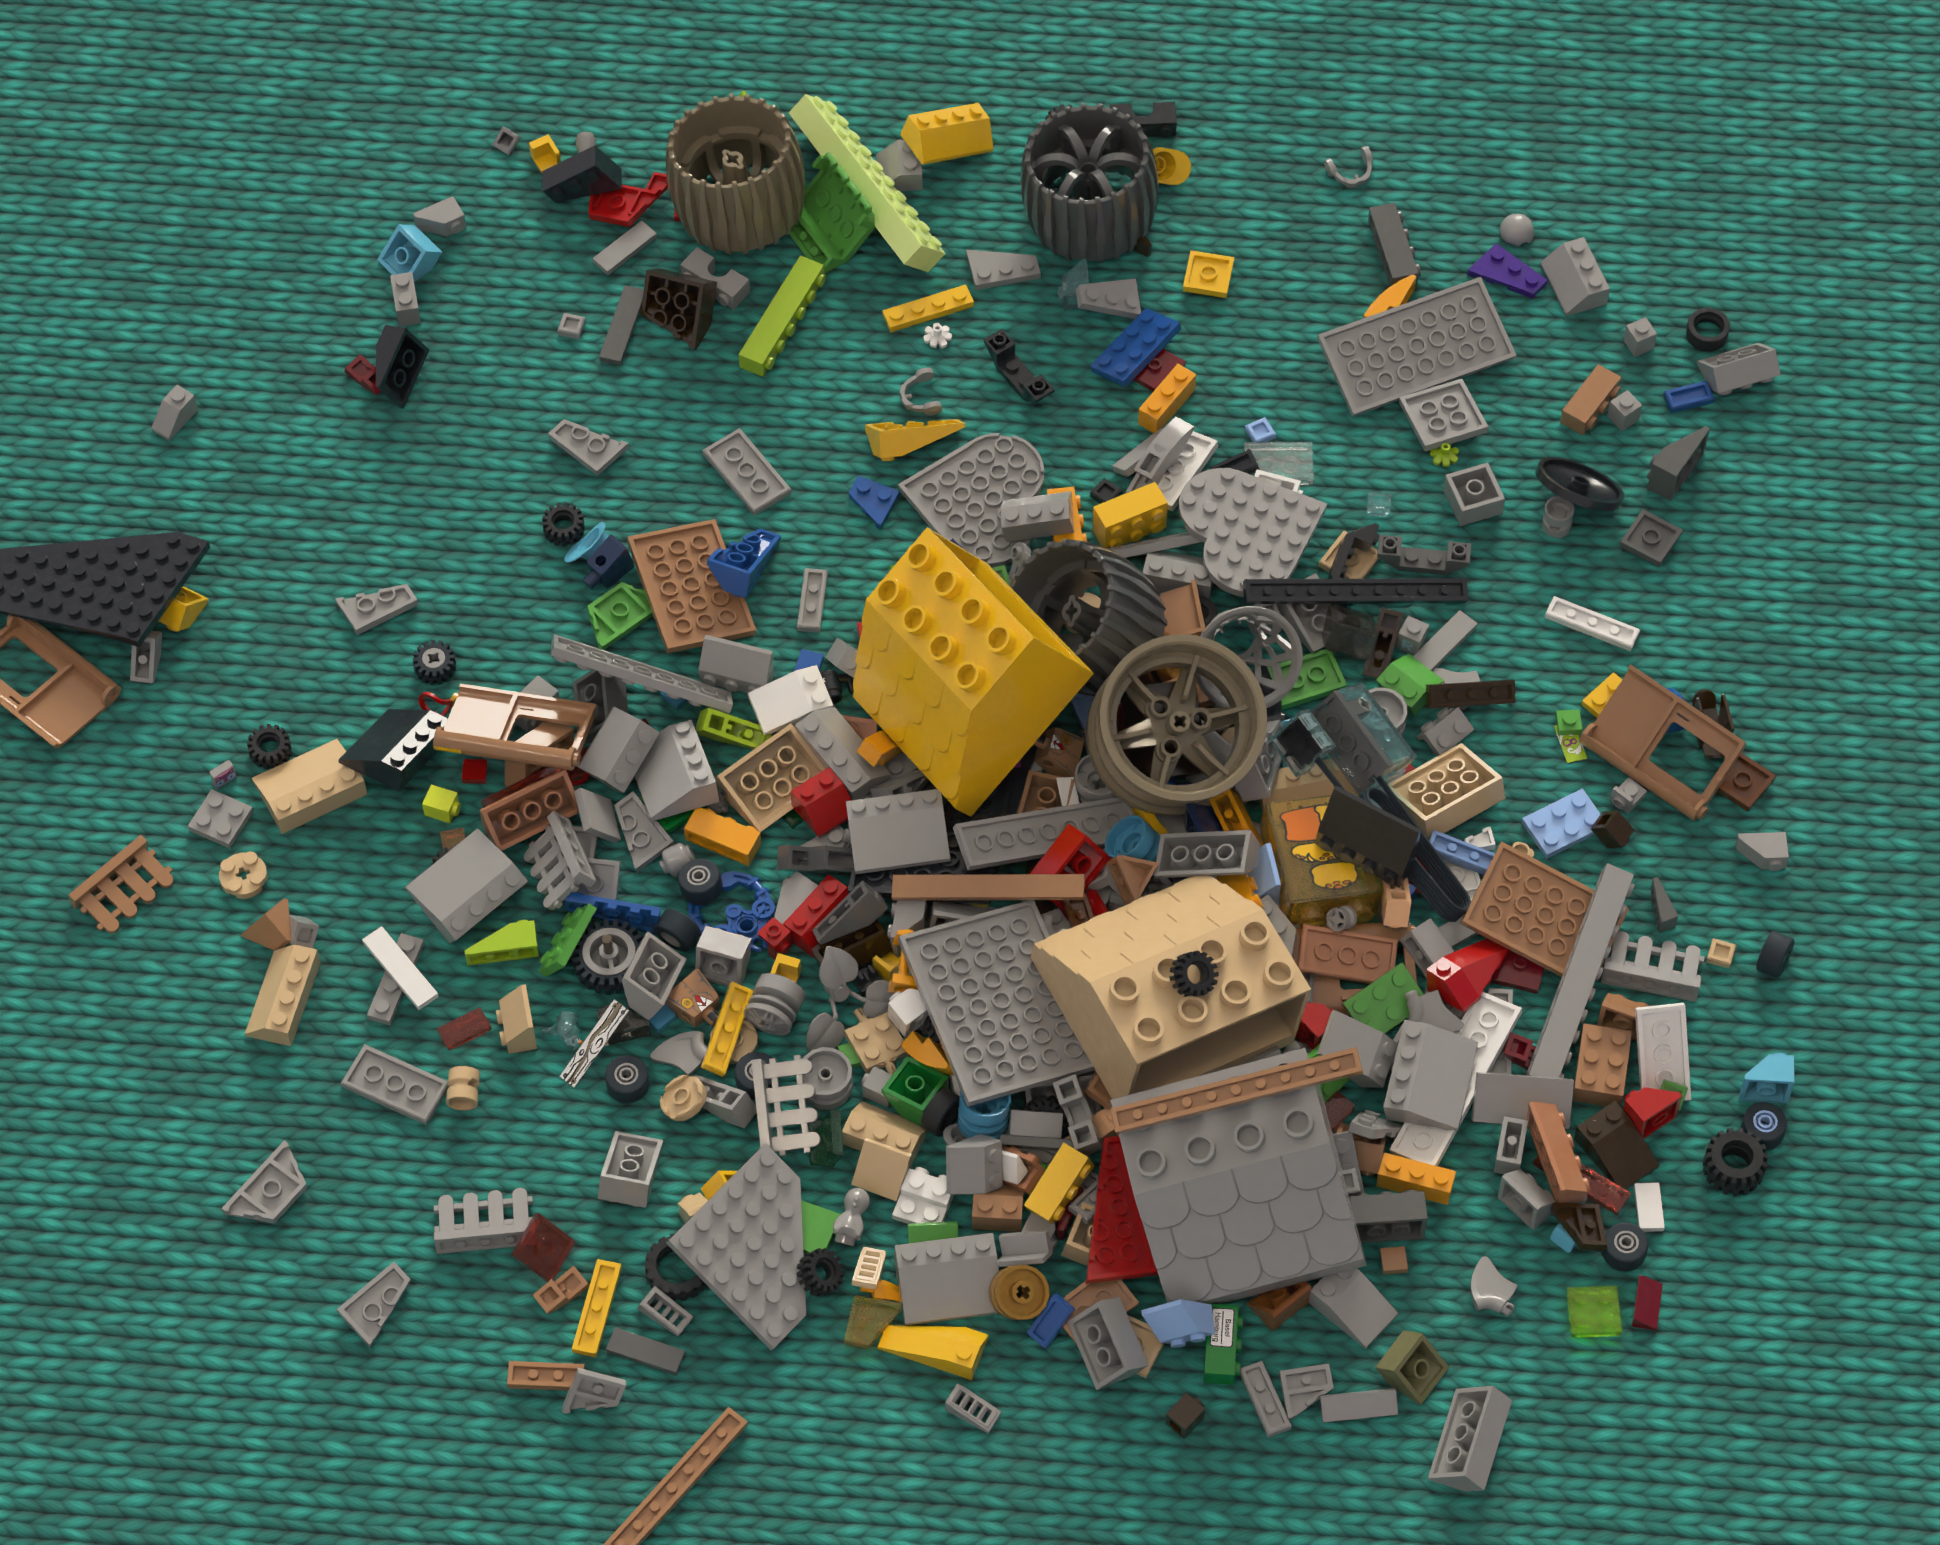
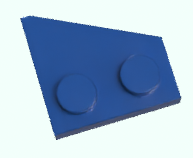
(873, 499)

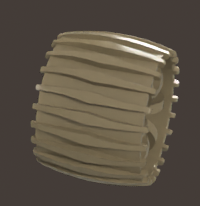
(742, 207)

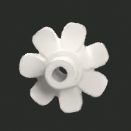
(937, 335)

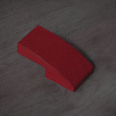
(363, 373)
(1519, 1050)

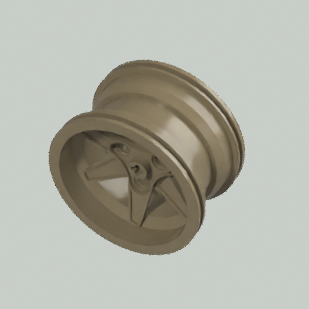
(1193, 656)

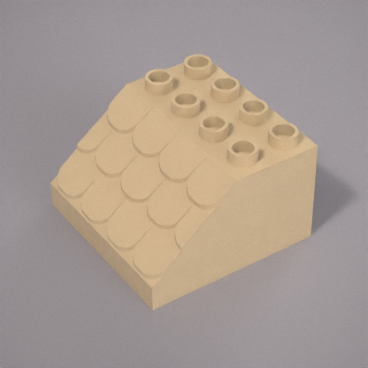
(1131, 1020)

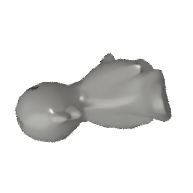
(849, 1224)

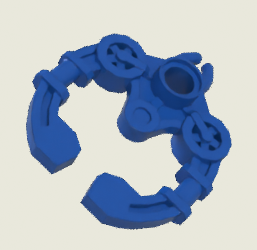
(738, 918)

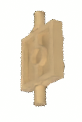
(875, 1042)

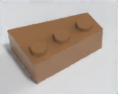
(546, 734)

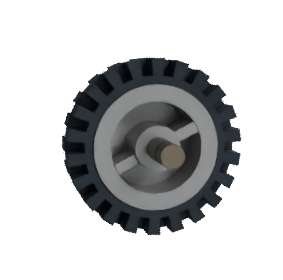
(605, 955)

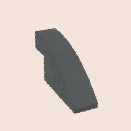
(815, 859)

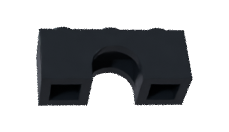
(1159, 123)

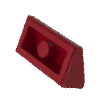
(1647, 1303)

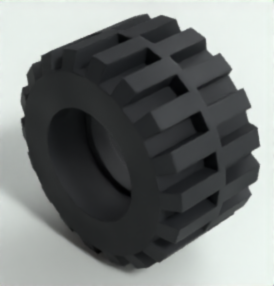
(1736, 1144)

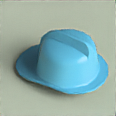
(588, 544)

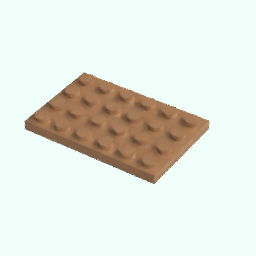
(683, 589)
(1530, 908)

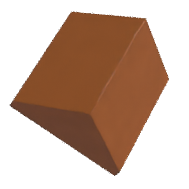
(1280, 1304)

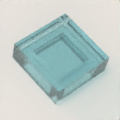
(1379, 504)

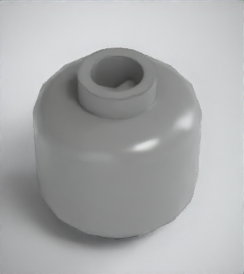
(675, 858)

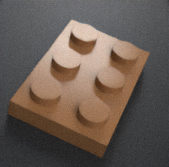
(1089, 1294)

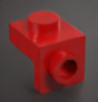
(777, 937)

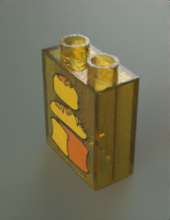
(1309, 876)

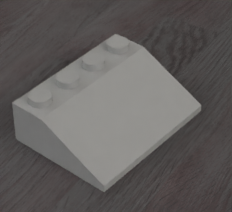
(676, 773)
(898, 831)
(465, 885)
(1430, 1076)
(946, 1278)

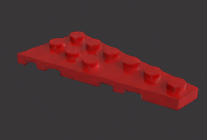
(1118, 1235)

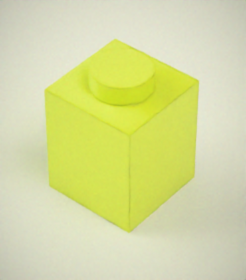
(441, 804)

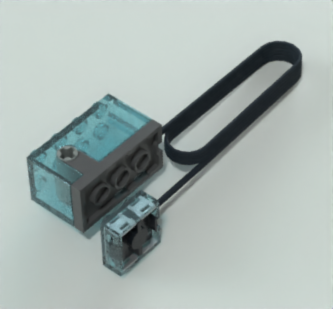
(1369, 754)

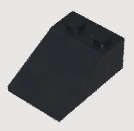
(398, 363)

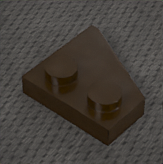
(1582, 1223)

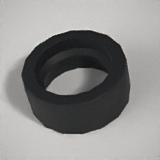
(1707, 343)
(941, 1112)

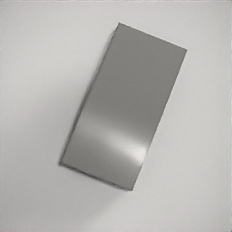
(1035, 1123)

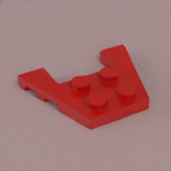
(626, 204)

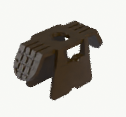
(1705, 702)

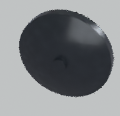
(1579, 484)

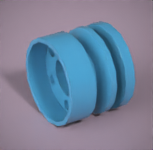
(1133, 838)
(984, 1118)

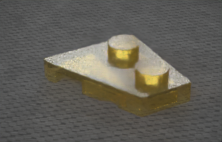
(869, 1320)

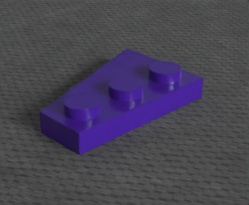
(1505, 269)

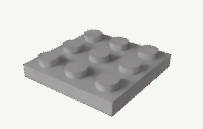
(1443, 414)

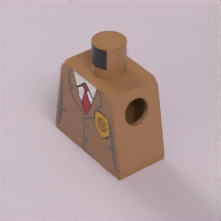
(1058, 752)
(694, 1000)

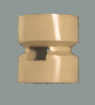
(463, 1087)

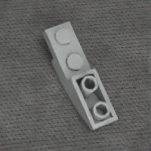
(1161, 453)

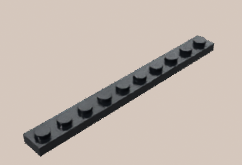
(1355, 591)

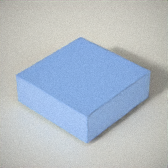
(1260, 431)

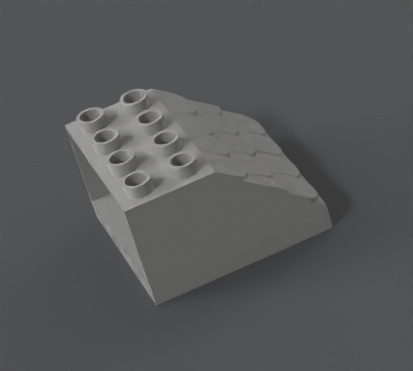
(1242, 1192)

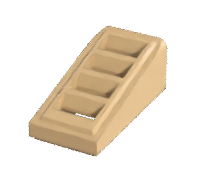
(869, 1268)

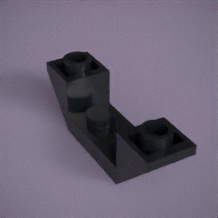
(1014, 371)
(1359, 539)

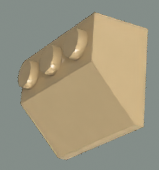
(884, 1127)

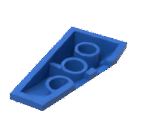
(743, 562)

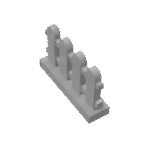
(571, 864)
(1652, 979)
(779, 1119)
(481, 1235)

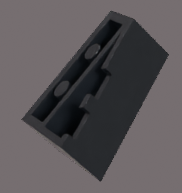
(582, 176)

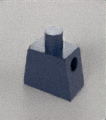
(608, 563)

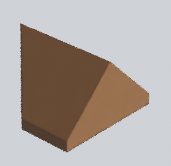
(1131, 876)
(272, 928)

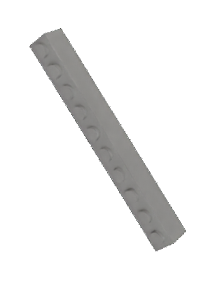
(1581, 972)

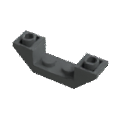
(1423, 560)

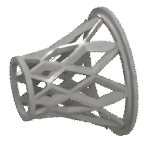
(1294, 651)

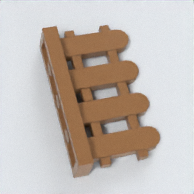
(120, 867)

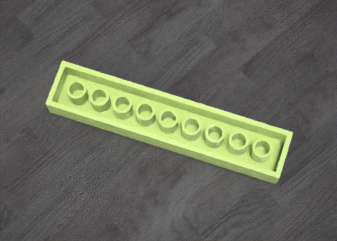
(892, 214)

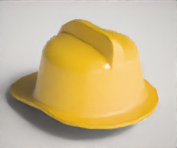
(1172, 166)

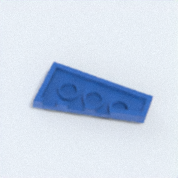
(637, 915)

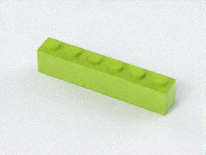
(781, 316)

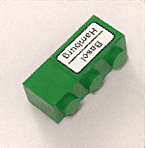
(1223, 1345)

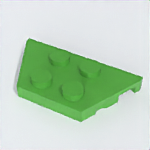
(618, 613)

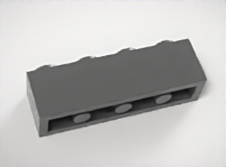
(1392, 243)

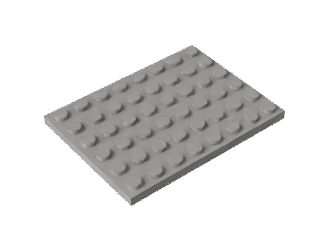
(992, 1003)

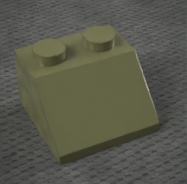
(1412, 1366)

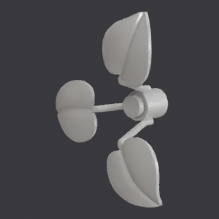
(834, 972)

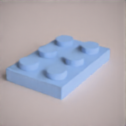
(1562, 823)

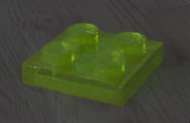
(1594, 1311)

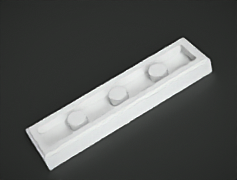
(1592, 623)
(400, 968)

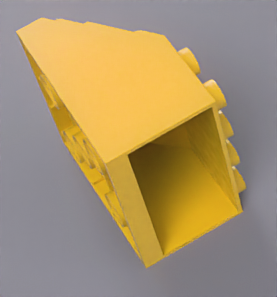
(959, 669)

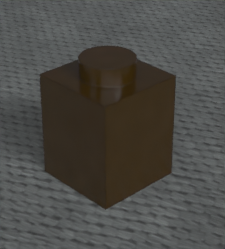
(1612, 829)
(1185, 1415)

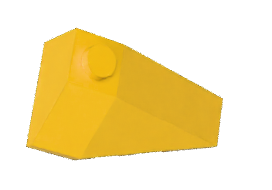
(896, 440)
(940, 1347)

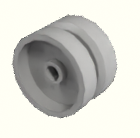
(1392, 705)
(830, 1078)

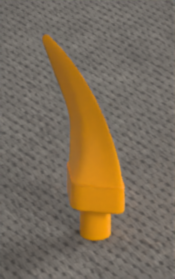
(884, 1290)

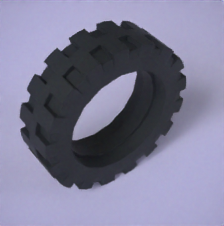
(674, 1291)

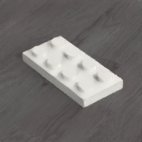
(1662, 1045)

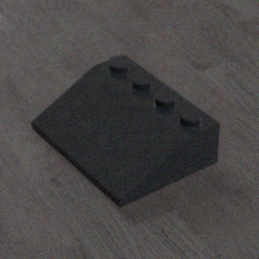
(395, 746)
(1368, 837)

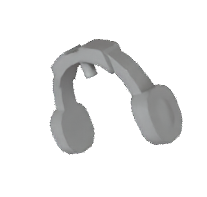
(1351, 183)
(920, 376)

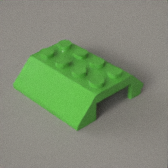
(833, 216)

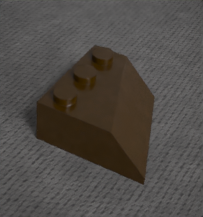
(679, 303)

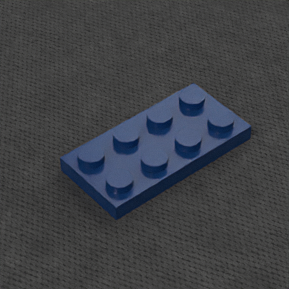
(1135, 347)

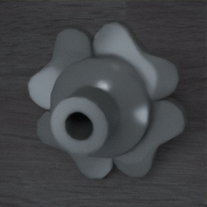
(722, 805)

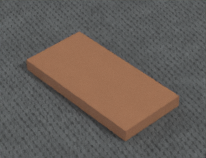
(1345, 954)

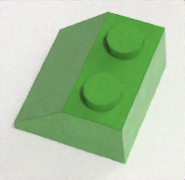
(1409, 680)

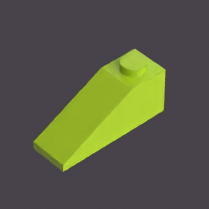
(729, 729)
(509, 943)

